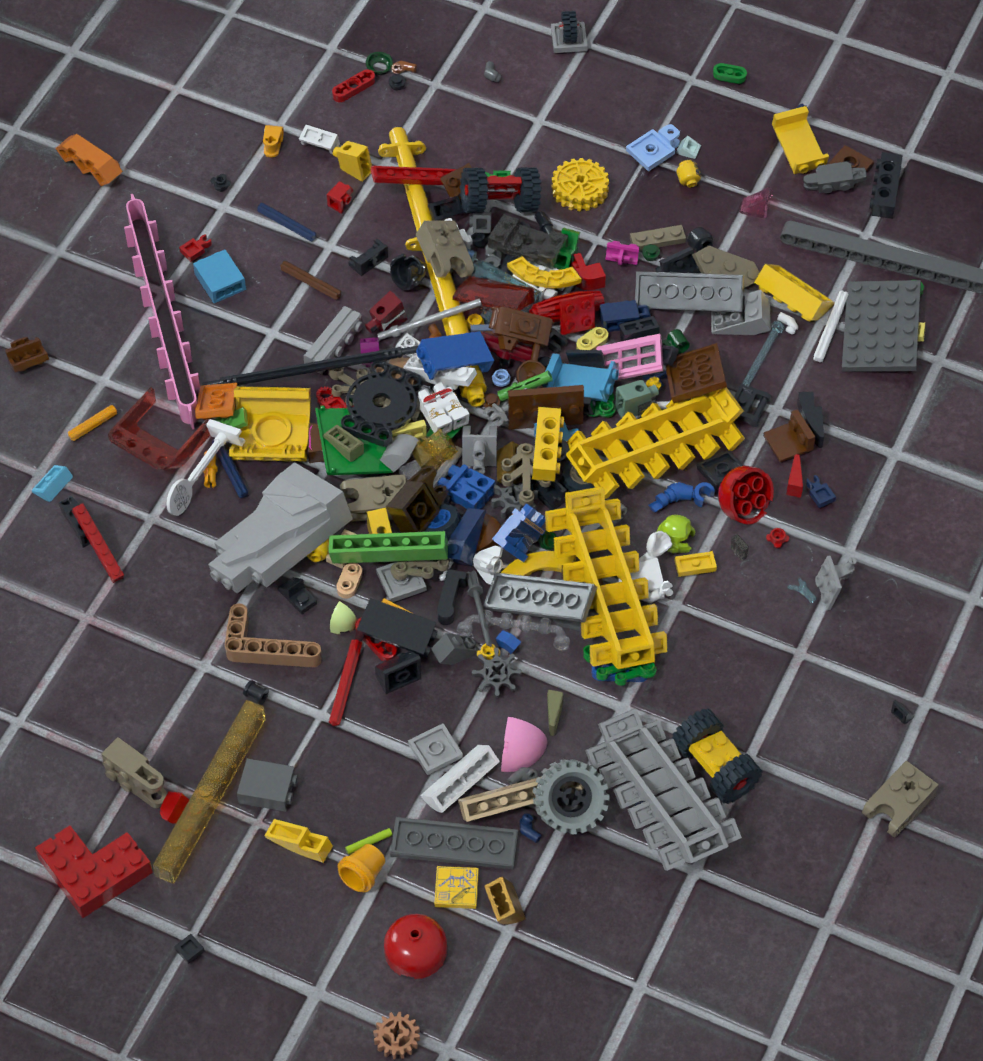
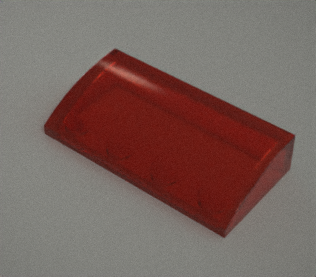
(494, 293)

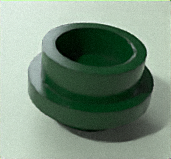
(650, 252)
(546, 540)

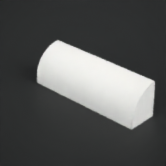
(460, 778)

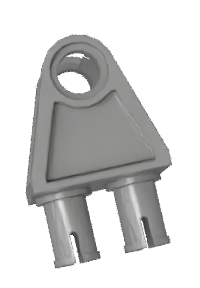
(479, 449)

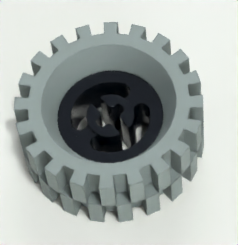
(591, 800)

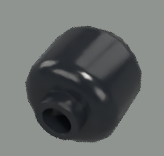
(699, 239)

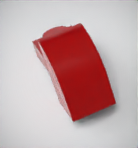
(591, 276)

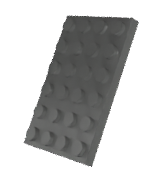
(881, 326)

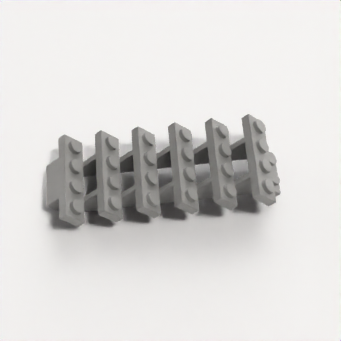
(627, 735)

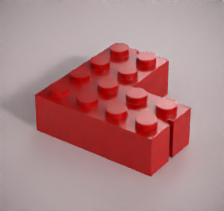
(92, 878)

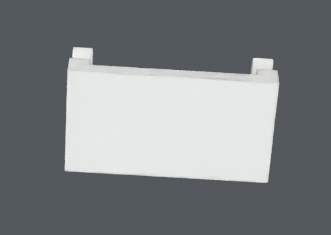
(319, 138)

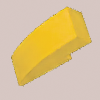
(299, 840)

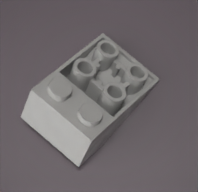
(751, 321)

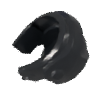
(407, 271)

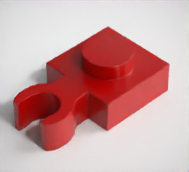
(194, 249)

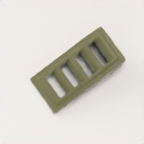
(351, 451)
(555, 705)

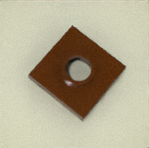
(855, 157)

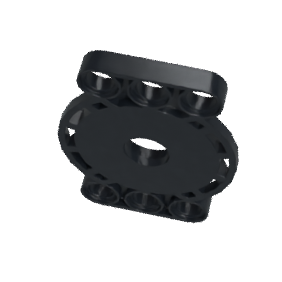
(381, 420)

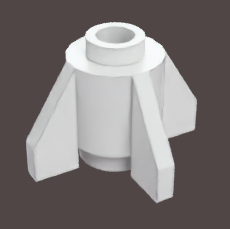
(488, 562)

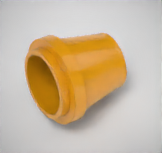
(361, 868)

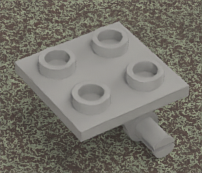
(829, 577)

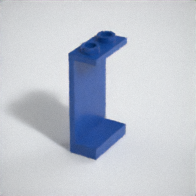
(454, 352)

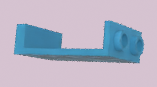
(596, 381)

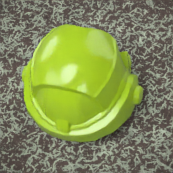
(678, 530)

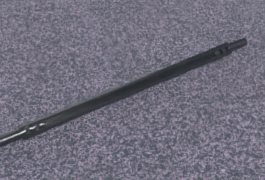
(316, 366)

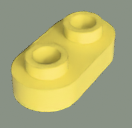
(593, 339)

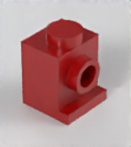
(339, 196)

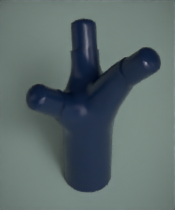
(661, 375)

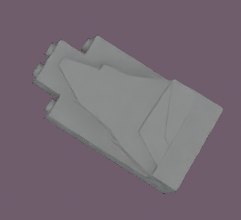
(287, 525)

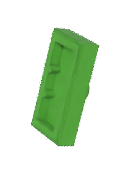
(238, 420)

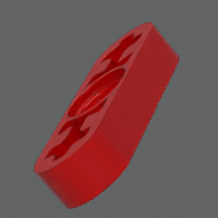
(343, 90)
(378, 647)

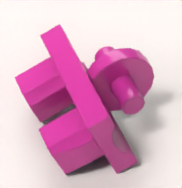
(622, 253)

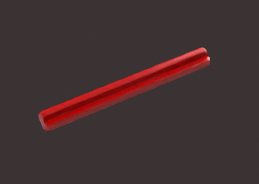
(345, 682)

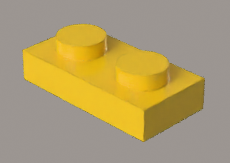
(695, 564)

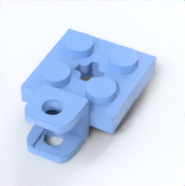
(660, 142)

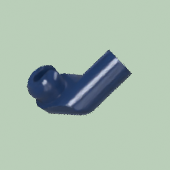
(526, 828)

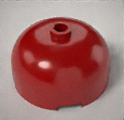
(744, 489)
(415, 946)

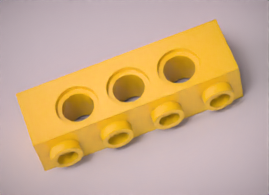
(546, 444)

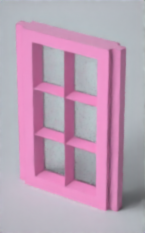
(635, 356)

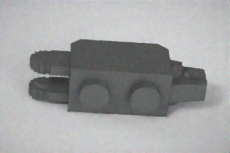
(834, 177)

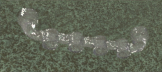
(525, 624)

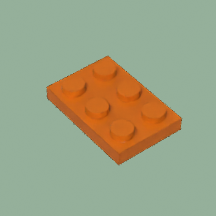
(216, 401)

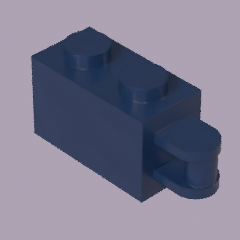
(621, 312)

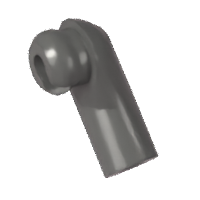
(490, 73)
(522, 774)

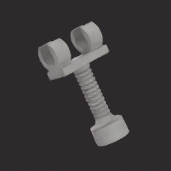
(497, 412)

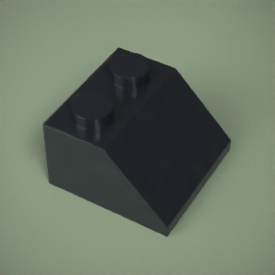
(398, 671)

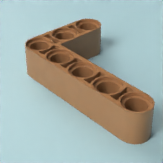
(264, 646)

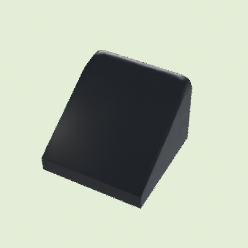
(901, 712)

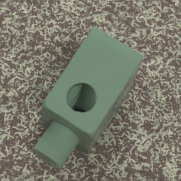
(632, 395)

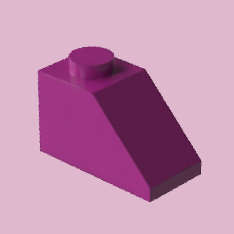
(369, 345)

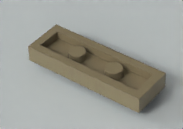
(659, 237)

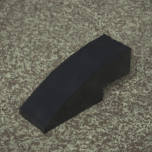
(812, 416)

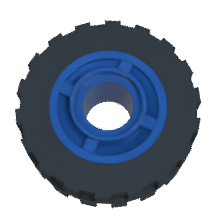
(446, 520)

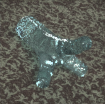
(802, 588)

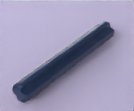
(287, 222)
(232, 472)

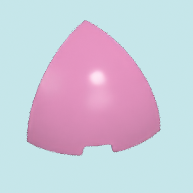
(522, 745)

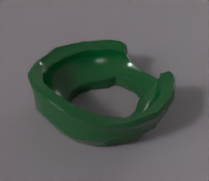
(379, 57)

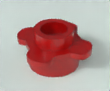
(780, 533)

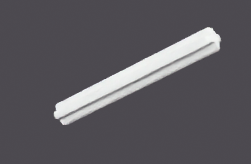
(830, 326)

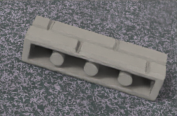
(335, 336)

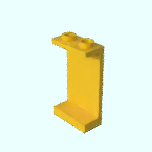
(798, 140)

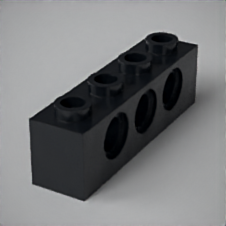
(887, 185)

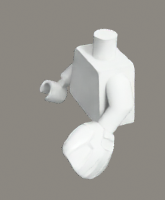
(649, 567)

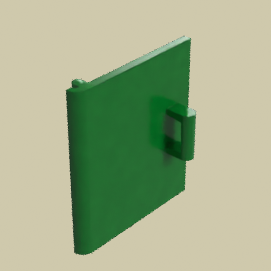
(334, 461)

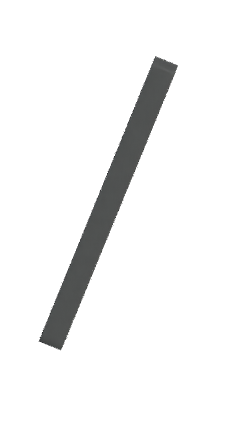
(883, 256)

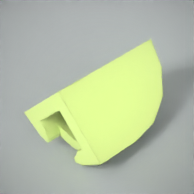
(342, 619)

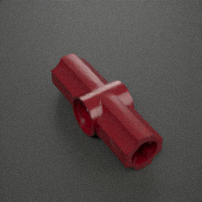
(520, 353)

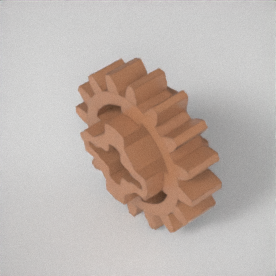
(387, 1031)

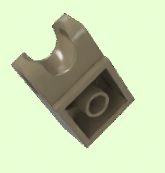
(444, 248)
(371, 494)
(133, 772)
(902, 797)

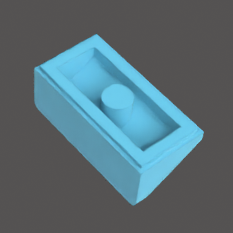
(52, 482)

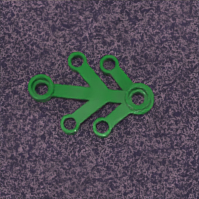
(645, 670)

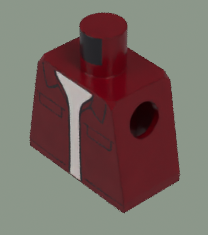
(386, 313)

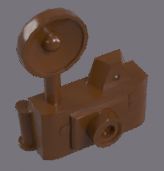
(523, 328)

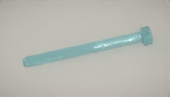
(777, 327)

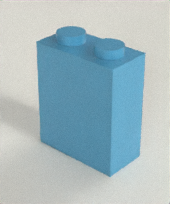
(219, 276)

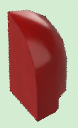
(173, 806)

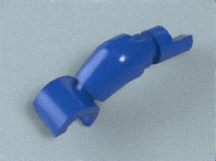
(682, 491)

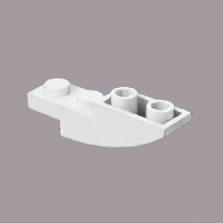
(450, 377)

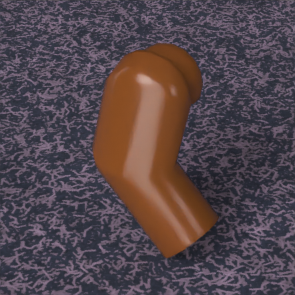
(402, 66)
(433, 329)

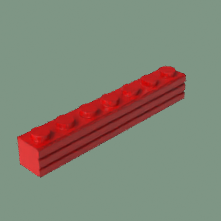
(98, 543)

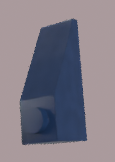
(465, 538)

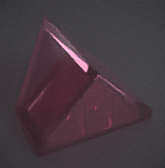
(757, 203)

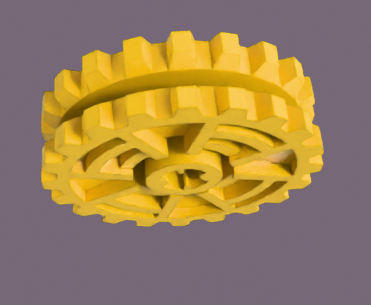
(580, 184)

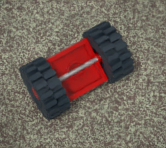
(522, 188)

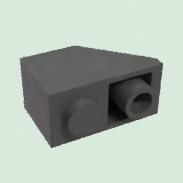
(454, 648)

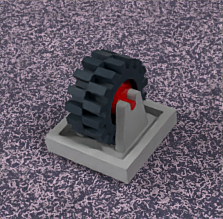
(569, 34)

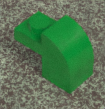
(566, 255)

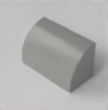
(399, 451)

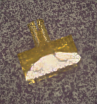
(434, 449)

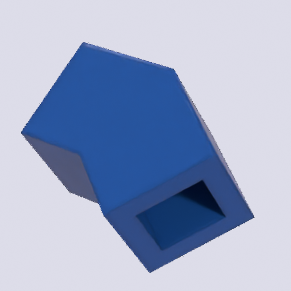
(507, 641)

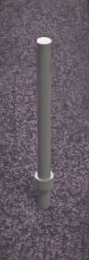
(397, 330)

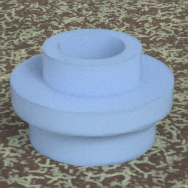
(501, 377)

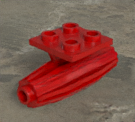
(573, 310)

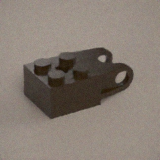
(417, 502)

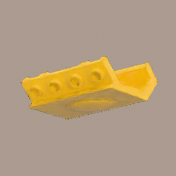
(276, 423)

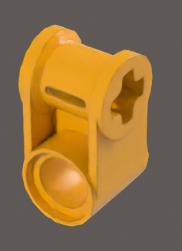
(272, 140)

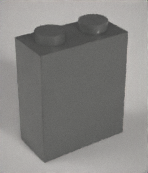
(267, 785)

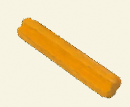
(92, 422)

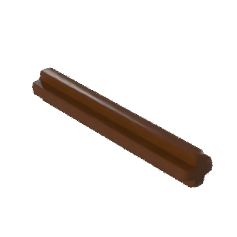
(310, 280)

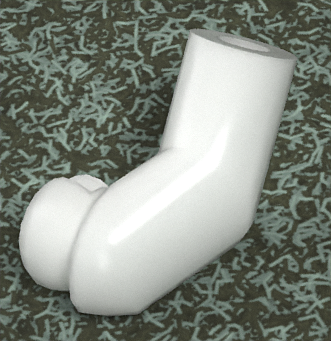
(792, 325)

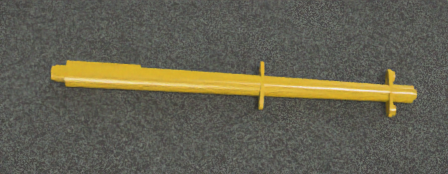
(443, 287)

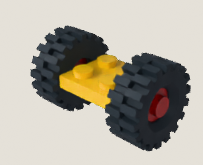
(730, 770)

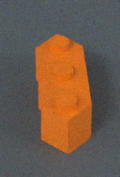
(89, 159)

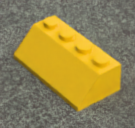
(793, 292)

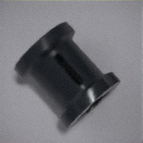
(256, 692)

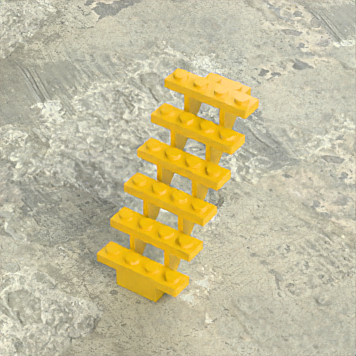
(717, 407)
(588, 508)

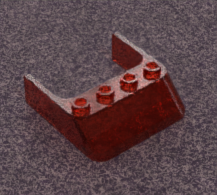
(149, 448)

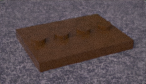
(696, 373)
(524, 405)

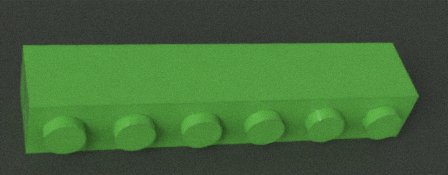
(388, 547)

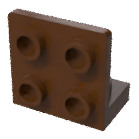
(790, 438)

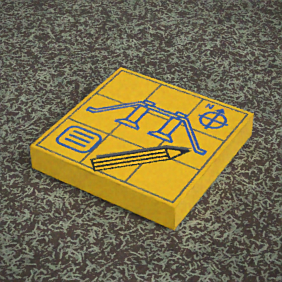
(456, 887)

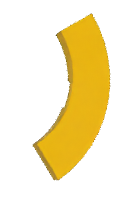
(533, 275)
(538, 561)

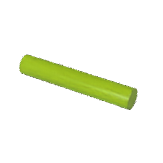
(369, 840)

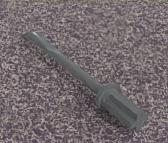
(475, 591)

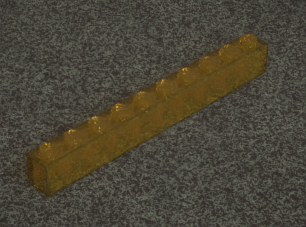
(209, 792)

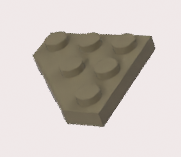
(716, 261)

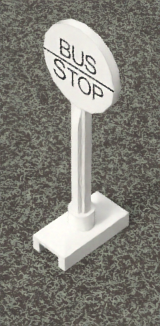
(181, 490)

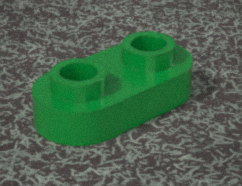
(729, 73)

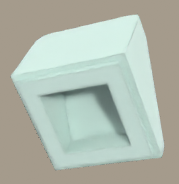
(688, 148)

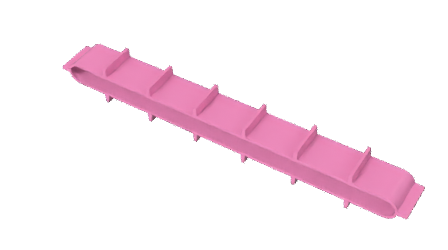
(135, 211)

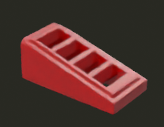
(795, 482)

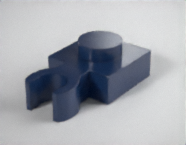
(820, 493)

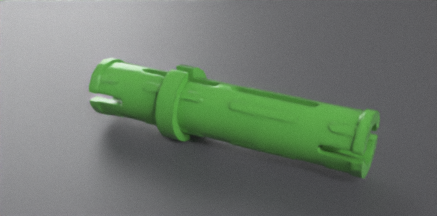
(530, 383)

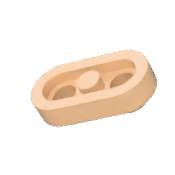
(349, 578)

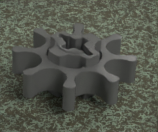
(508, 498)
(496, 664)

